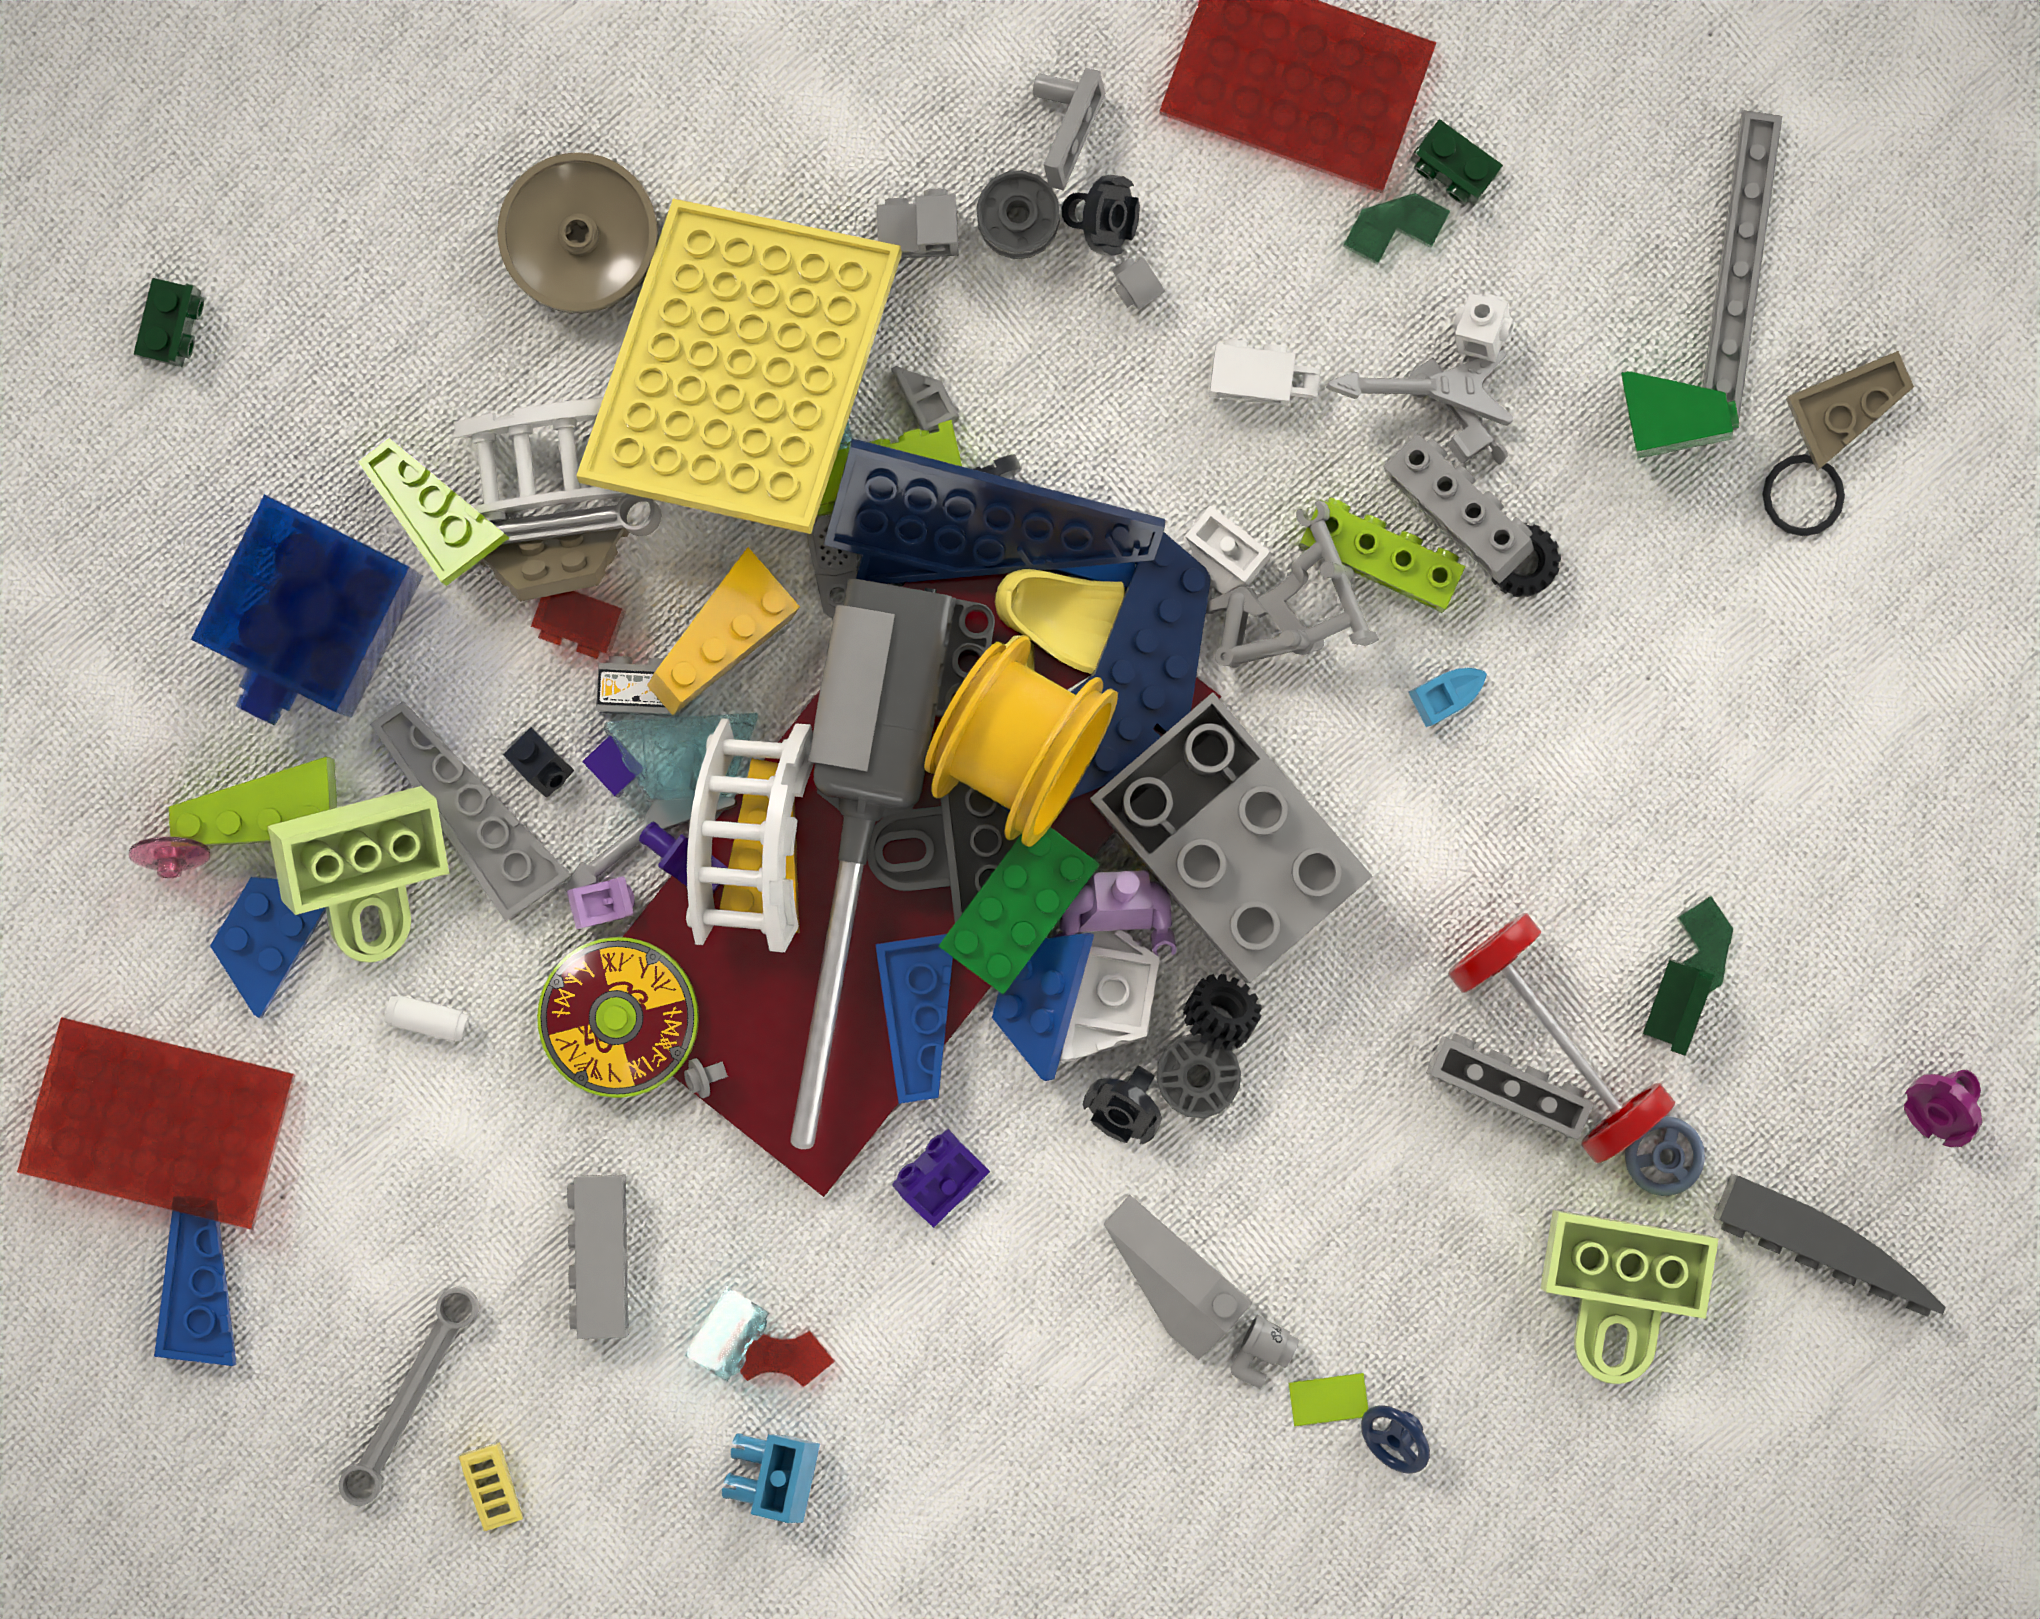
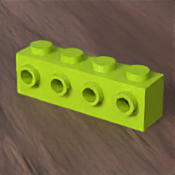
(1389, 558)

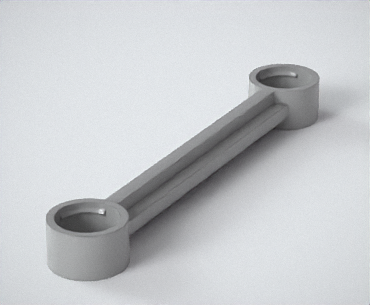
(580, 521)
(408, 1396)

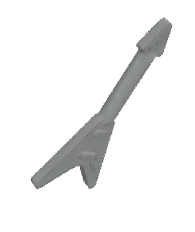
(1455, 386)
(663, 812)

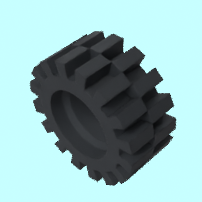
(1544, 574)
(1213, 1025)

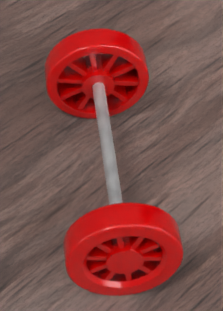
(1627, 1120)

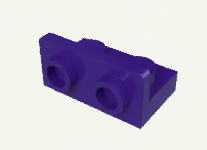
(940, 1177)

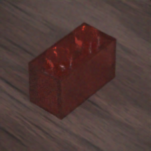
(579, 620)

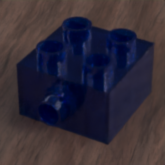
(304, 612)

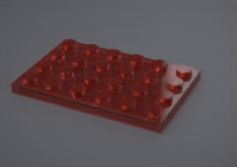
(1300, 83)
(156, 1123)

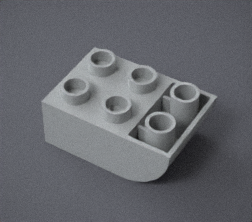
(1230, 838)

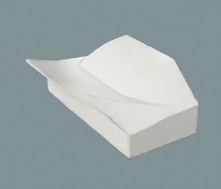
(1226, 551)

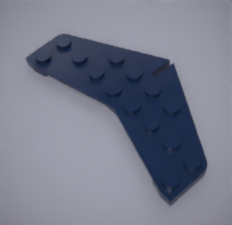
(1149, 658)

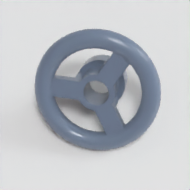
(1675, 1166)

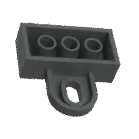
(961, 841)

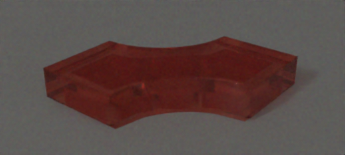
(797, 1357)

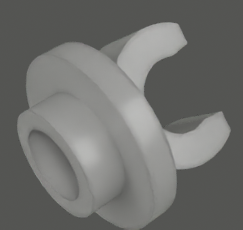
(699, 1077)

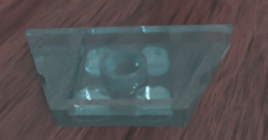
(670, 751)

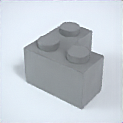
(920, 227)

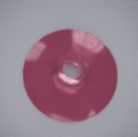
(169, 855)

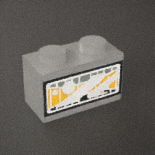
(624, 688)

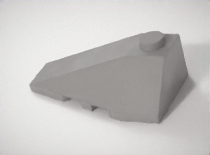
(1181, 1286)

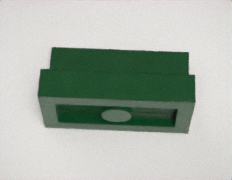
(1678, 1005)

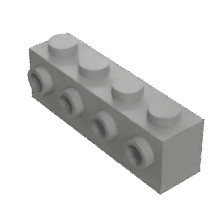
(1459, 507)
(1509, 1087)

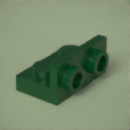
(1455, 163)
(169, 322)

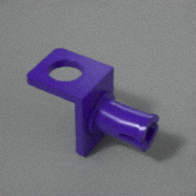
(672, 852)

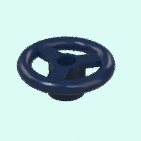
(1399, 1435)

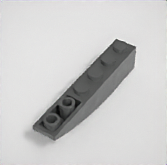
(1817, 1240)

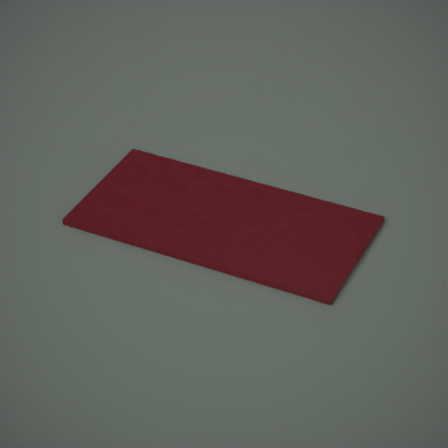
(762, 1001)

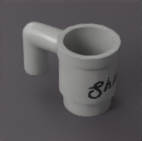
(1267, 1343)

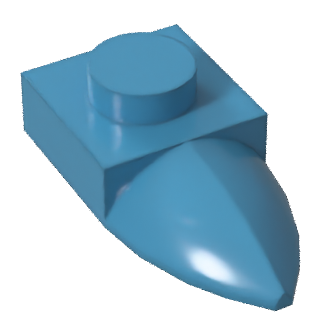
(1447, 694)

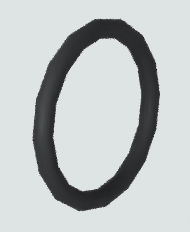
(1796, 530)

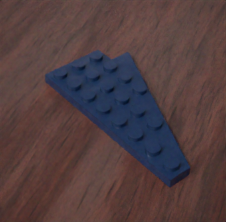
(949, 521)

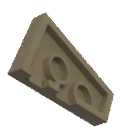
(1847, 404)

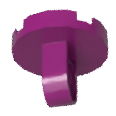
(1945, 1107)

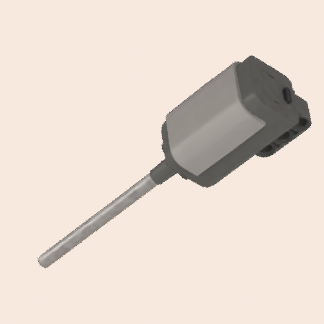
(880, 689)

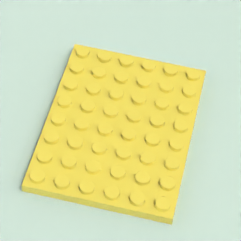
(740, 365)

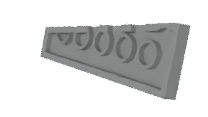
(485, 833)

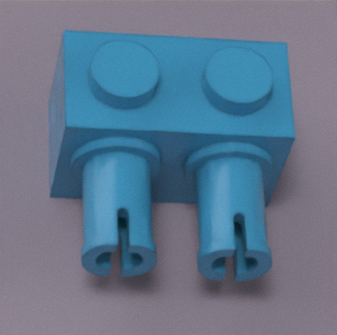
(783, 1477)

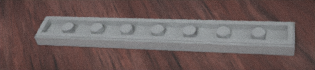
(1742, 254)

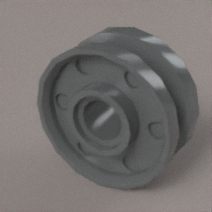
(1011, 191)
(1191, 1099)

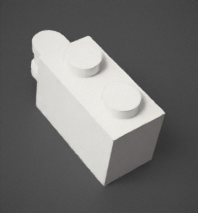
(1259, 374)

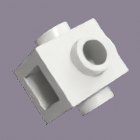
(1482, 326)

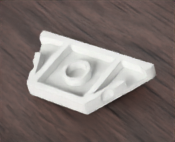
(1112, 997)

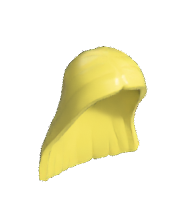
(1060, 613)

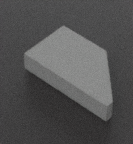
(925, 398)

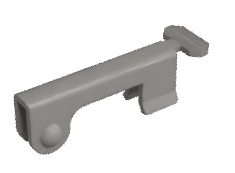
(1474, 435)

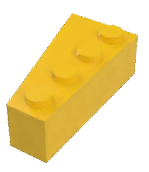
(730, 626)
(748, 853)

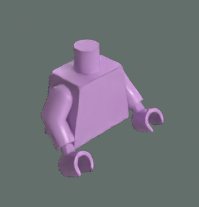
(1121, 903)

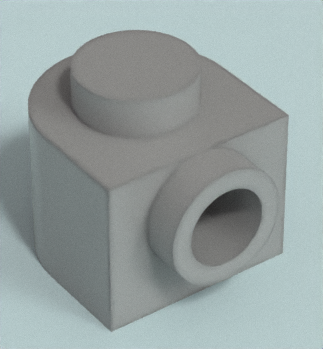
(1137, 283)

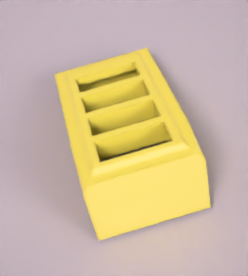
(472, 1478)

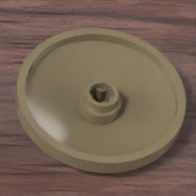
(577, 232)

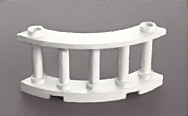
(519, 426)
(775, 834)

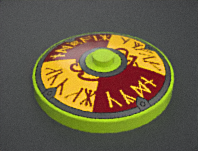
(618, 1017)

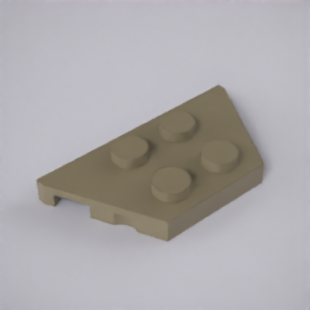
(554, 564)

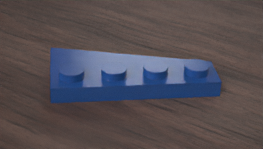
(195, 1297)

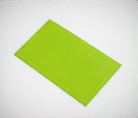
(1328, 1399)

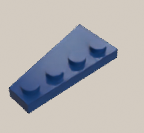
(916, 998)

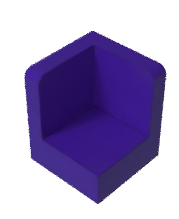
(609, 767)

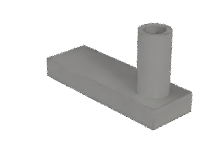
(1084, 103)

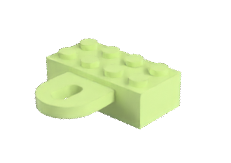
(360, 860)
(1626, 1278)

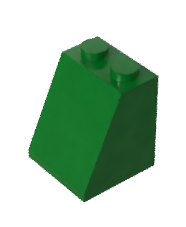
(1675, 414)

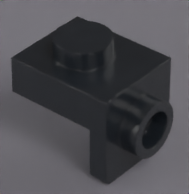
(538, 762)

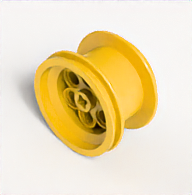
(1018, 738)

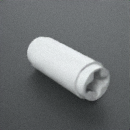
(427, 1018)

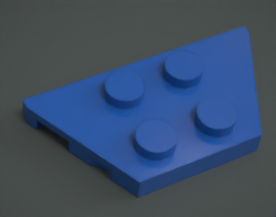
(262, 942)
(1042, 1000)

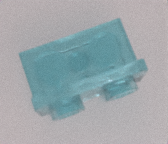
(728, 1334)

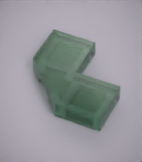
(1409, 214)
(1710, 935)

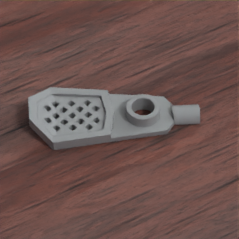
(829, 576)

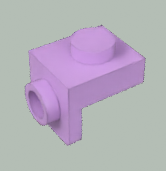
(601, 902)

